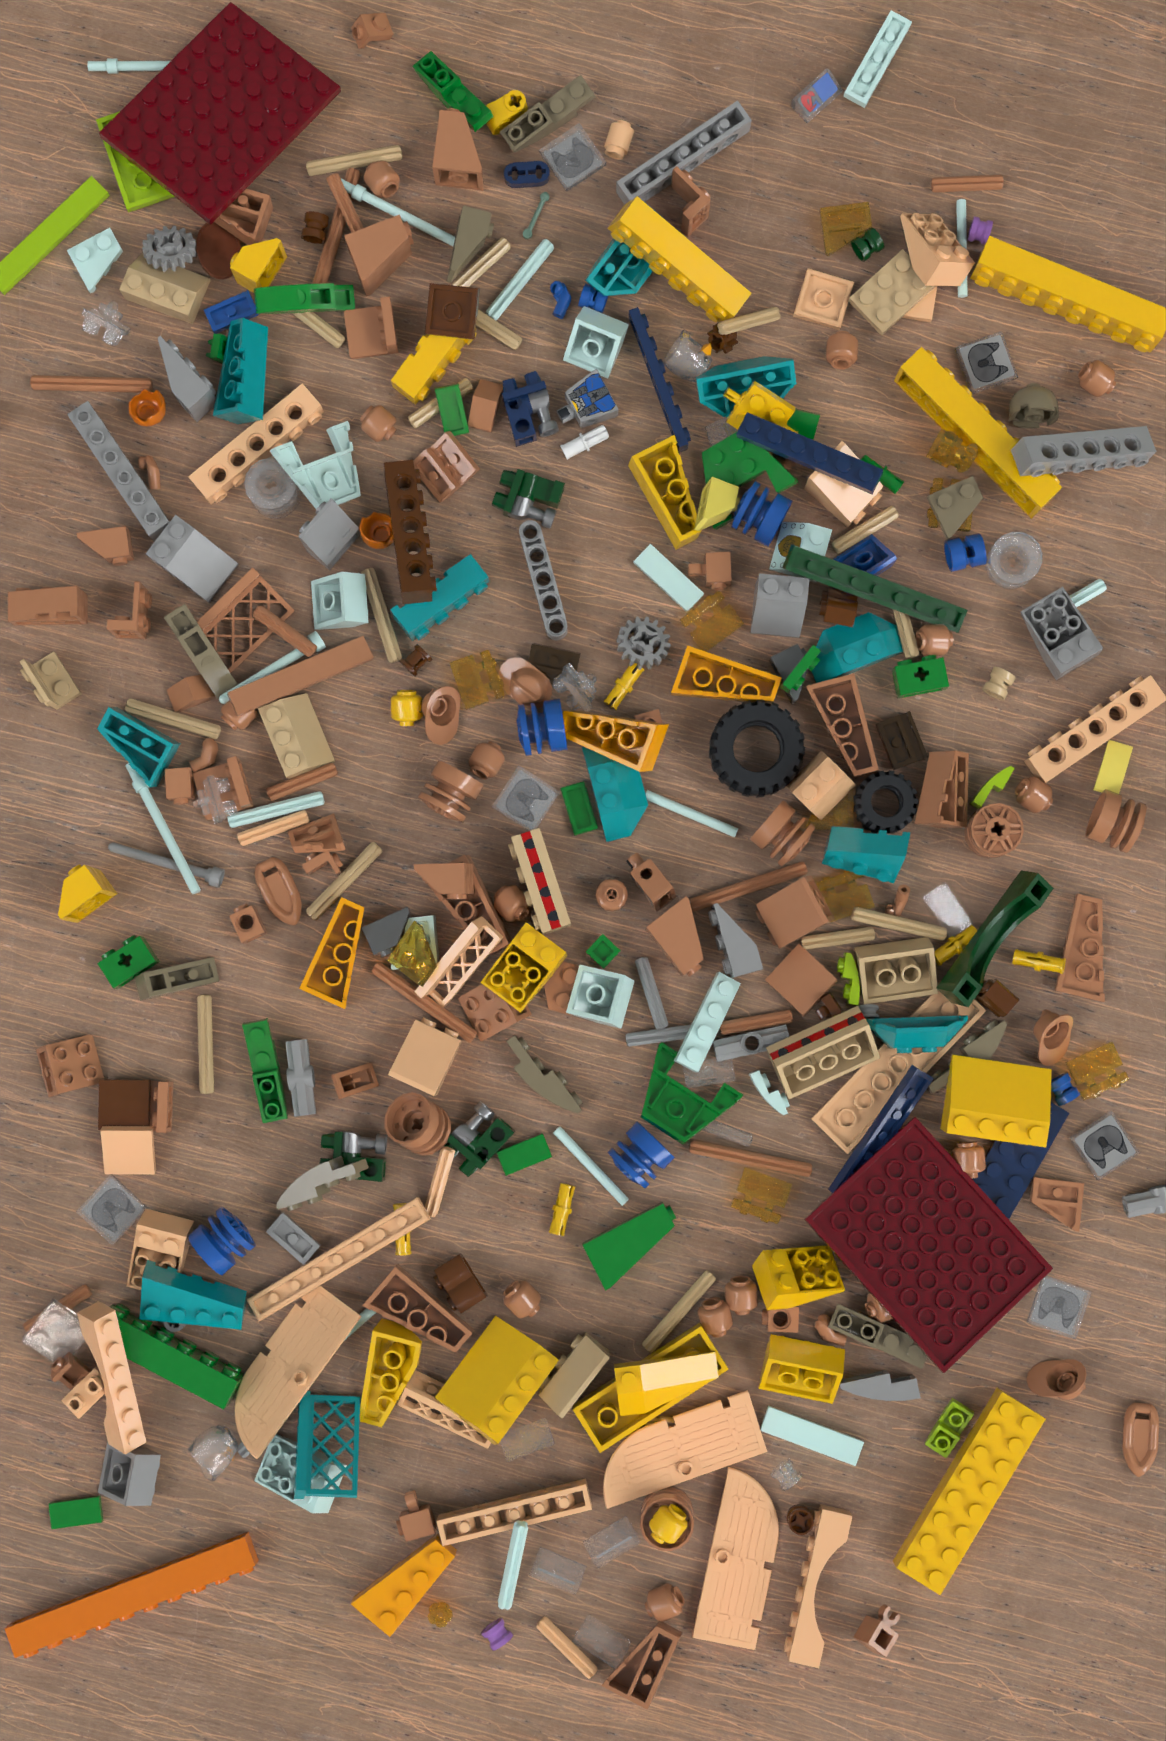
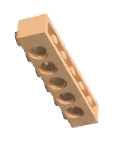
(241, 446)
(1150, 698)
(503, 1513)

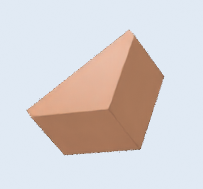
(485, 405)
(190, 693)
(355, 1080)

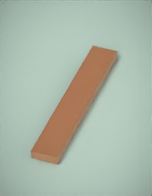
(300, 676)

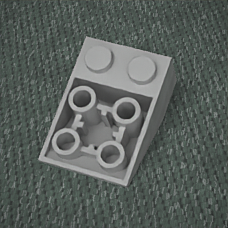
(190, 390)
(328, 534)
(1060, 633)
(738, 948)

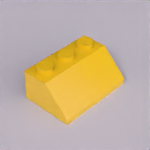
(83, 893)
(802, 1369)

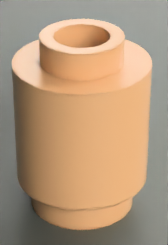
(618, 139)

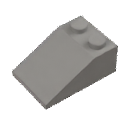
(192, 558)

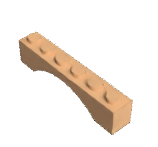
(103, 1336)
(830, 1533)

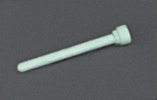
(278, 665)

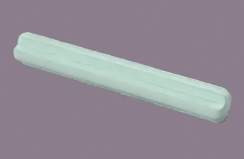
(520, 279)
(276, 809)
(512, 1564)

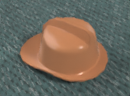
(525, 682)
(441, 714)
(1053, 1036)
(1057, 1379)

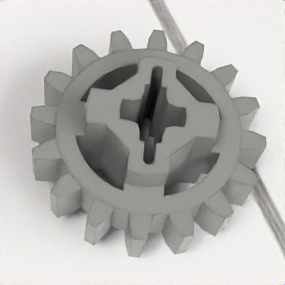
(169, 248)
(641, 645)

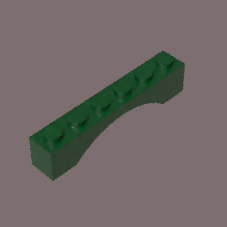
(968, 972)

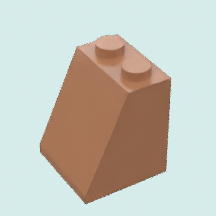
(455, 153)
(379, 250)
(794, 912)
(678, 937)

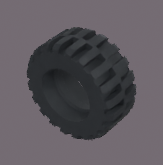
(766, 716)

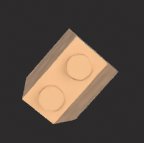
(840, 498)
(821, 785)
(425, 1056)

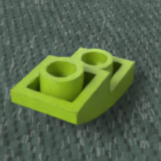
(849, 971)
(949, 1427)

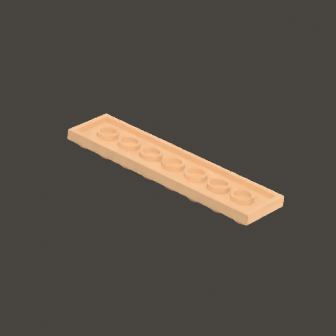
(865, 1093)

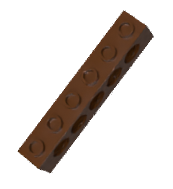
(413, 588)

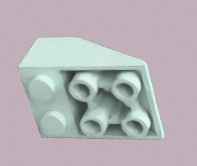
(278, 1474)

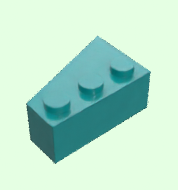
(140, 744)
(866, 853)

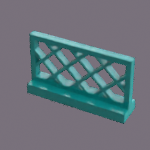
(305, 1448)

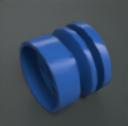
(761, 513)
(542, 727)
(640, 1155)
(226, 1236)

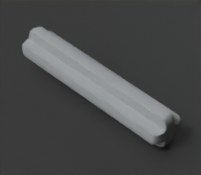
(651, 993)
(657, 1035)

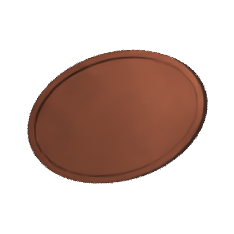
(215, 250)

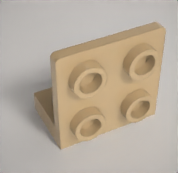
(51, 680)

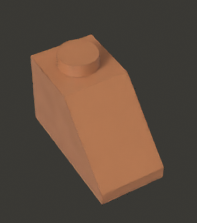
(110, 544)

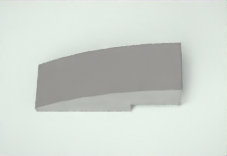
(881, 1387)

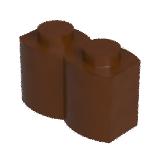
(838, 607)
(997, 997)
(460, 1283)

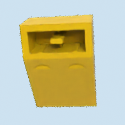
(524, 967)
(796, 1276)

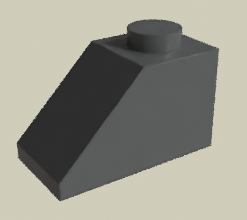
(784, 664)
(387, 932)

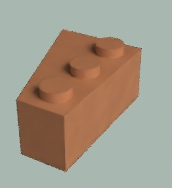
(247, 216)
(944, 791)
(645, 1666)

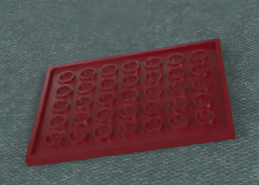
(220, 112)
(928, 1244)

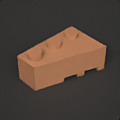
(48, 606)

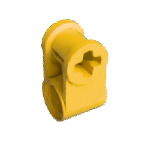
(505, 112)

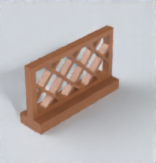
(228, 603)

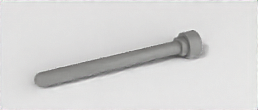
(213, 876)

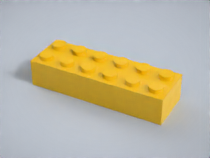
(678, 260)
(600, 1409)

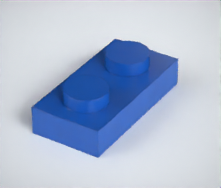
(231, 309)

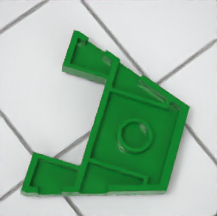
(741, 462)
(677, 1108)

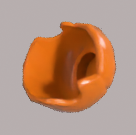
(147, 408)
(376, 530)

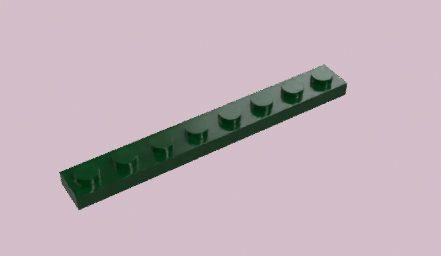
(874, 588)

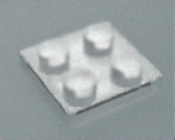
(55, 1332)

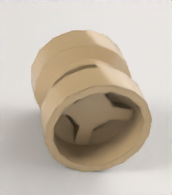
(999, 683)

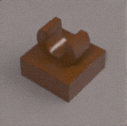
(831, 1007)

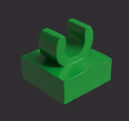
(218, 347)

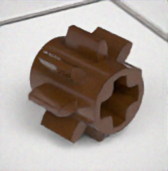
(721, 342)

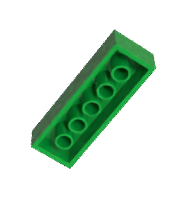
(177, 1359)

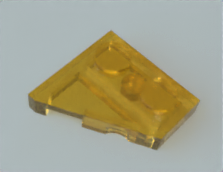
(414, 955)

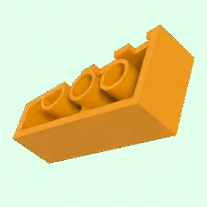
(723, 679)
(618, 738)
(334, 959)
(401, 1588)

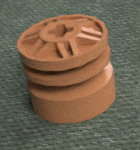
(450, 791)
(1120, 822)
(783, 833)
(989, 844)
(417, 1124)
(650, 1506)

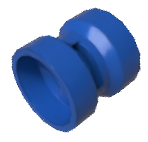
(587, 299)
(1063, 1089)

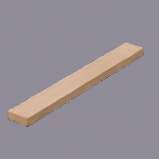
(338, 1259)

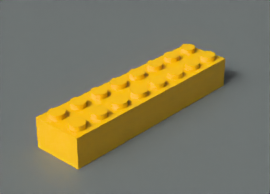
(1070, 295)
(957, 411)
(968, 1491)

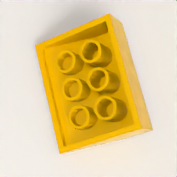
(997, 1101)
(496, 1379)

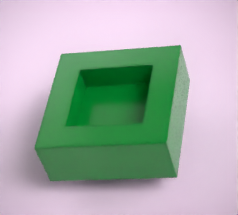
(603, 951)

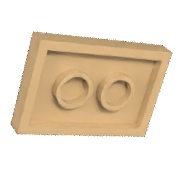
(890, 293)

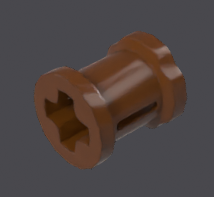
(416, 660)

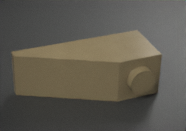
(470, 237)
(176, 978)

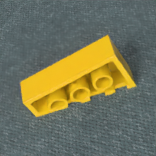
(427, 365)
(667, 490)

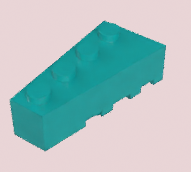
(243, 373)
(452, 592)
(189, 1300)

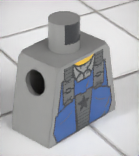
(588, 402)

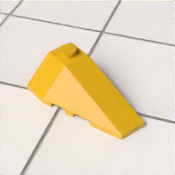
(390, 1364)
(654, 1382)

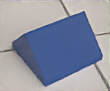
(868, 556)

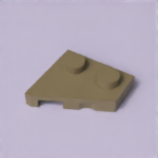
(955, 504)

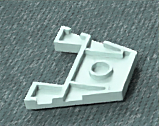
(325, 478)

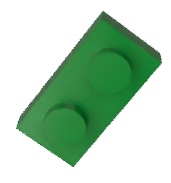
(809, 662)

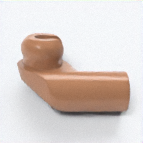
(207, 757)

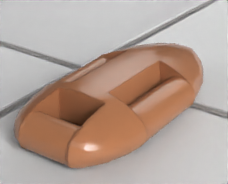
(279, 891)
(1140, 1437)

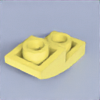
(1113, 767)

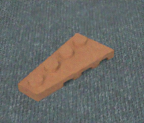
(1084, 951)

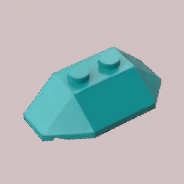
(618, 271)
(771, 372)
(855, 648)
(617, 794)
(917, 1031)

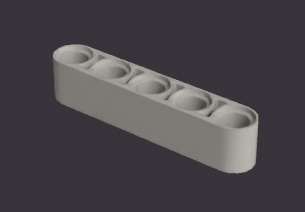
(538, 569)

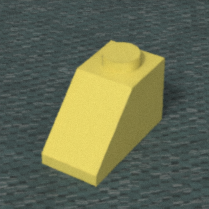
(716, 503)

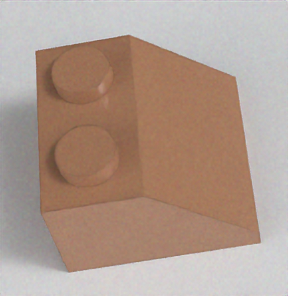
(448, 878)

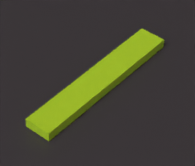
(50, 233)

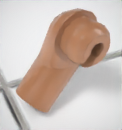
(152, 471)
(900, 901)
(828, 1334)

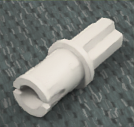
(584, 441)

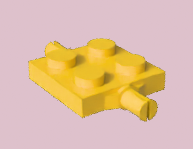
(761, 403)

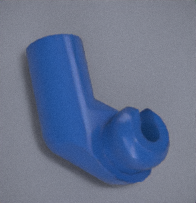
(562, 298)

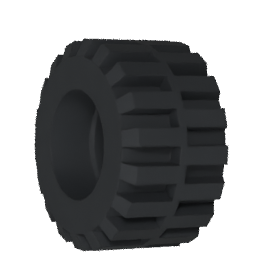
(894, 783)

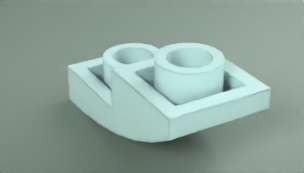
(774, 1098)

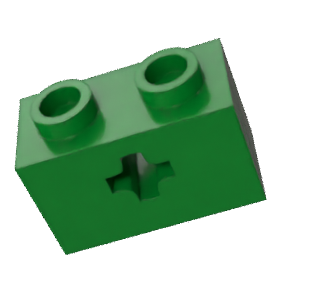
(934, 680)
(142, 960)

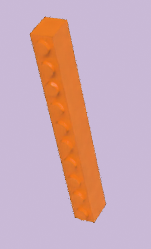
(131, 1595)

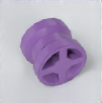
(979, 230)
(497, 1634)

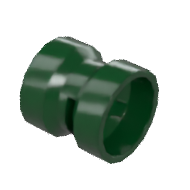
(867, 244)

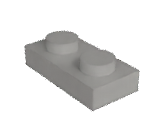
(293, 1238)

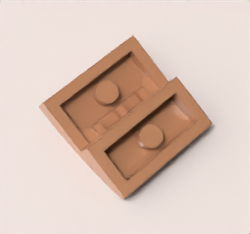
(445, 466)
(801, 980)

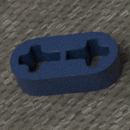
(525, 180)

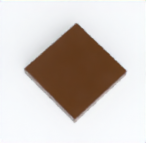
(452, 311)
(124, 1103)

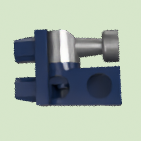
(524, 402)

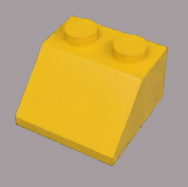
(258, 264)

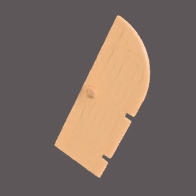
(296, 1358)
(694, 1446)
(735, 1571)

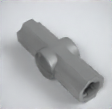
(735, 1046)
(300, 1077)
(1145, 1202)

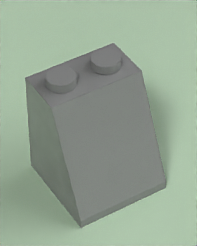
(779, 605)

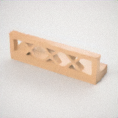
(450, 959)
(424, 1390)

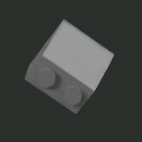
(129, 1476)

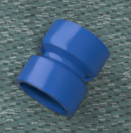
(957, 556)

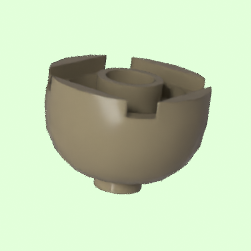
(1033, 406)

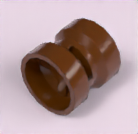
(315, 227)
(801, 1524)

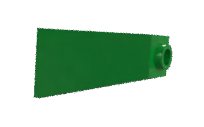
(626, 1243)

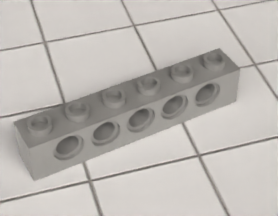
(685, 154)
(1083, 451)
(119, 469)

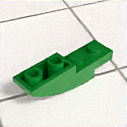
(451, 91)
(304, 298)
(265, 1070)

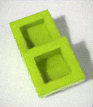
(996, 783)

